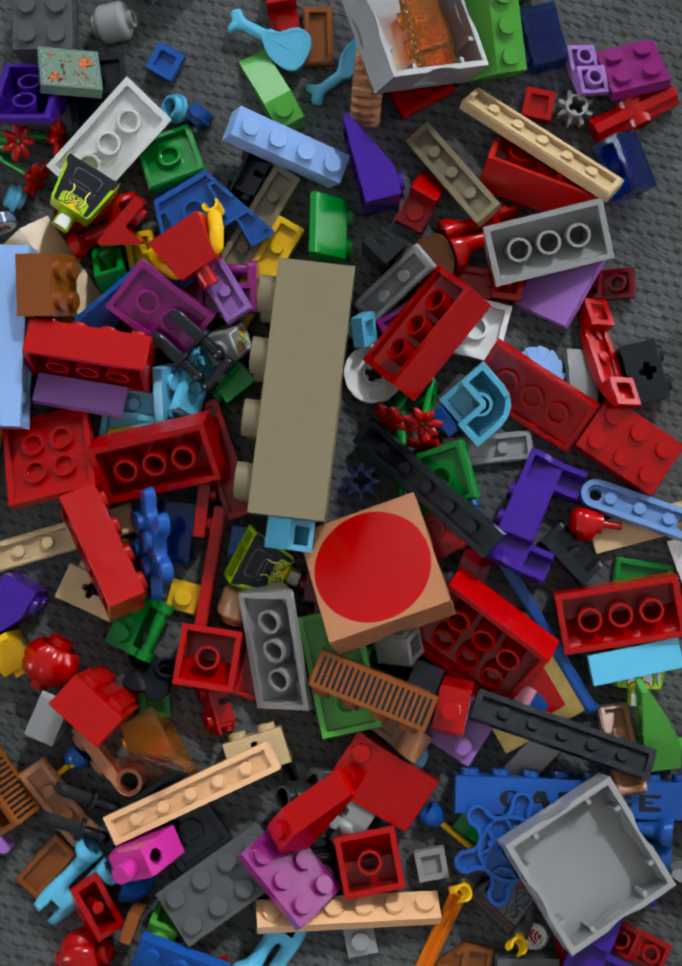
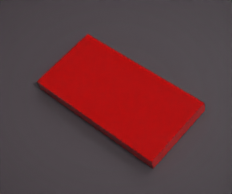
(540, 397)

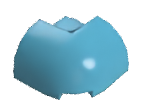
(478, 403)

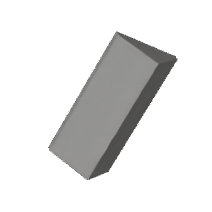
(547, 242)
(275, 647)

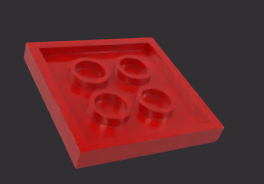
(48, 457)

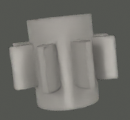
(572, 116)

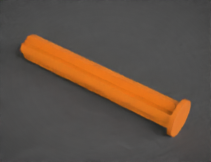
(440, 931)

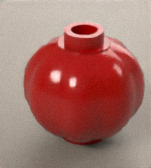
(50, 662)
(82, 949)

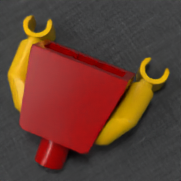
(190, 247)

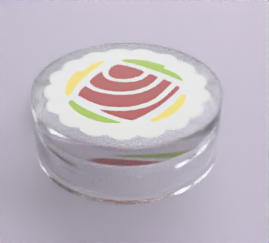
(538, 937)

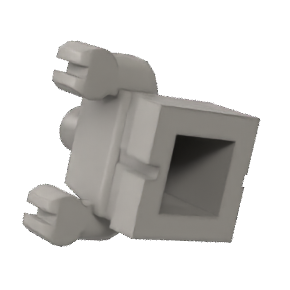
(351, 820)

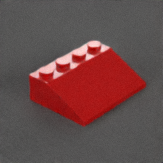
(487, 639)

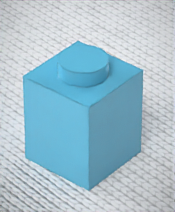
(289, 534)

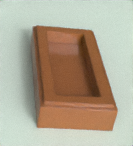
(319, 24)
(46, 865)
(133, 921)

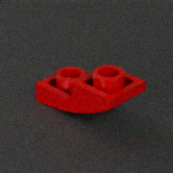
(640, 946)

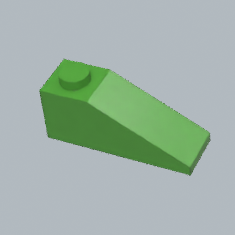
(272, 91)
(656, 730)

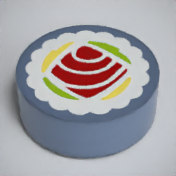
(7, 222)

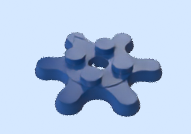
(151, 544)
(488, 853)

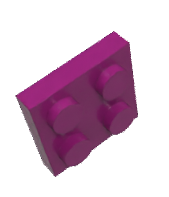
(633, 69)

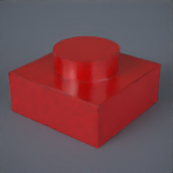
(538, 104)

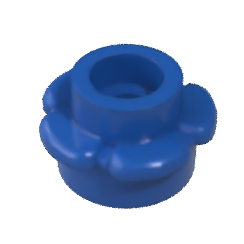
(199, 115)

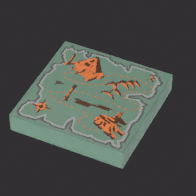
(69, 72)

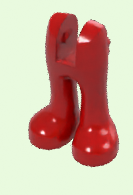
(82, 243)
(462, 246)

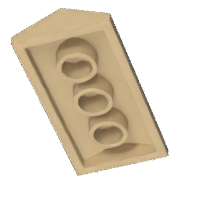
(46, 239)

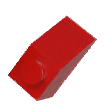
(95, 907)

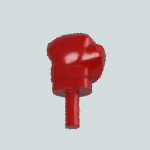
(588, 523)

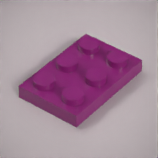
(147, 300)
(291, 879)

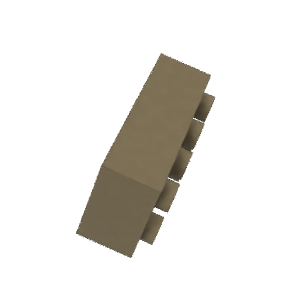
(300, 391)

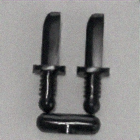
(201, 338)
(80, 828)

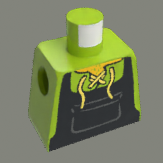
(80, 193)
(259, 565)

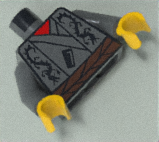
(514, 917)

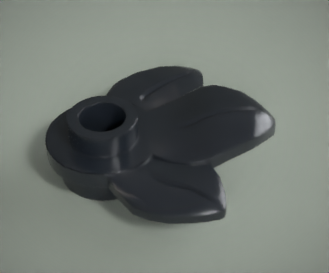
(150, 677)

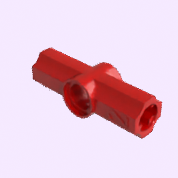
(633, 113)

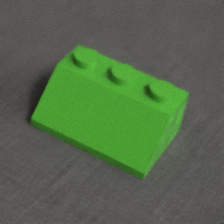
(501, 37)

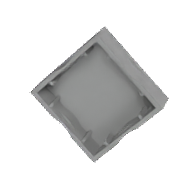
(385, 53)
(586, 862)

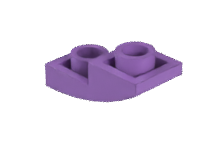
(584, 71)

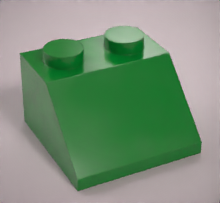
(329, 229)

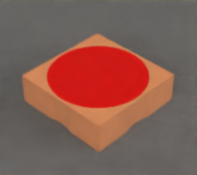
(377, 574)

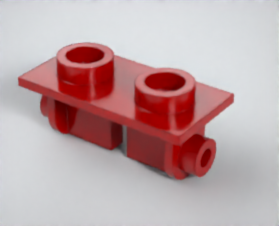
(216, 715)

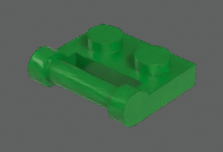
(127, 631)

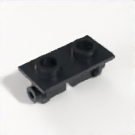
(244, 181)

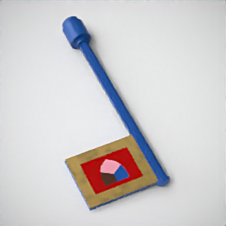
(557, 685)

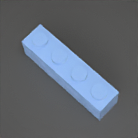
(285, 147)

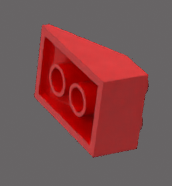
(385, 780)

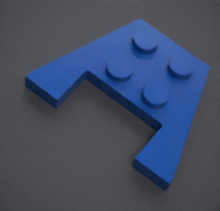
(201, 189)

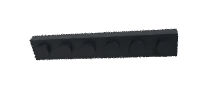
(429, 488)
(563, 735)

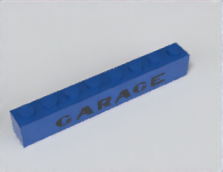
(497, 787)

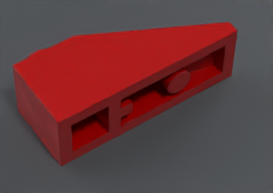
(311, 813)

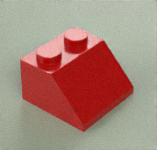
(208, 658)
(369, 862)

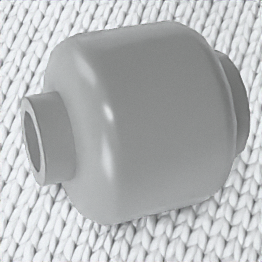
(113, 22)

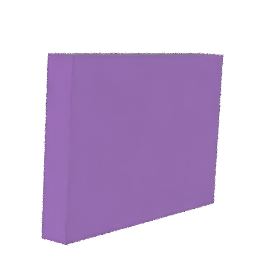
(559, 294)

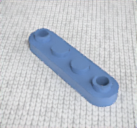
(633, 508)

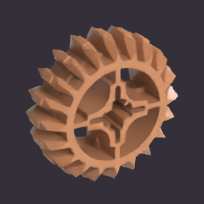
(364, 102)

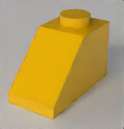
(12, 652)

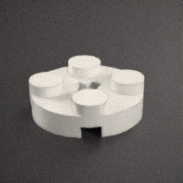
(358, 383)

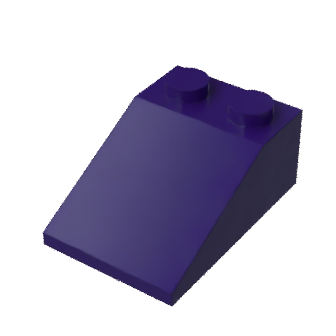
(22, 97)
(373, 171)
(19, 600)

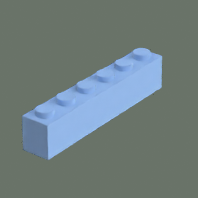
(14, 370)

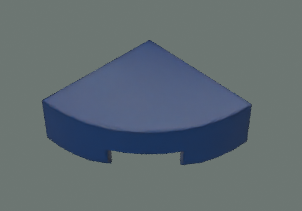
(136, 890)

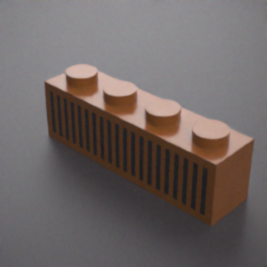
(372, 690)
(15, 798)

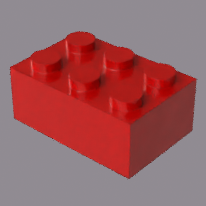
(628, 447)

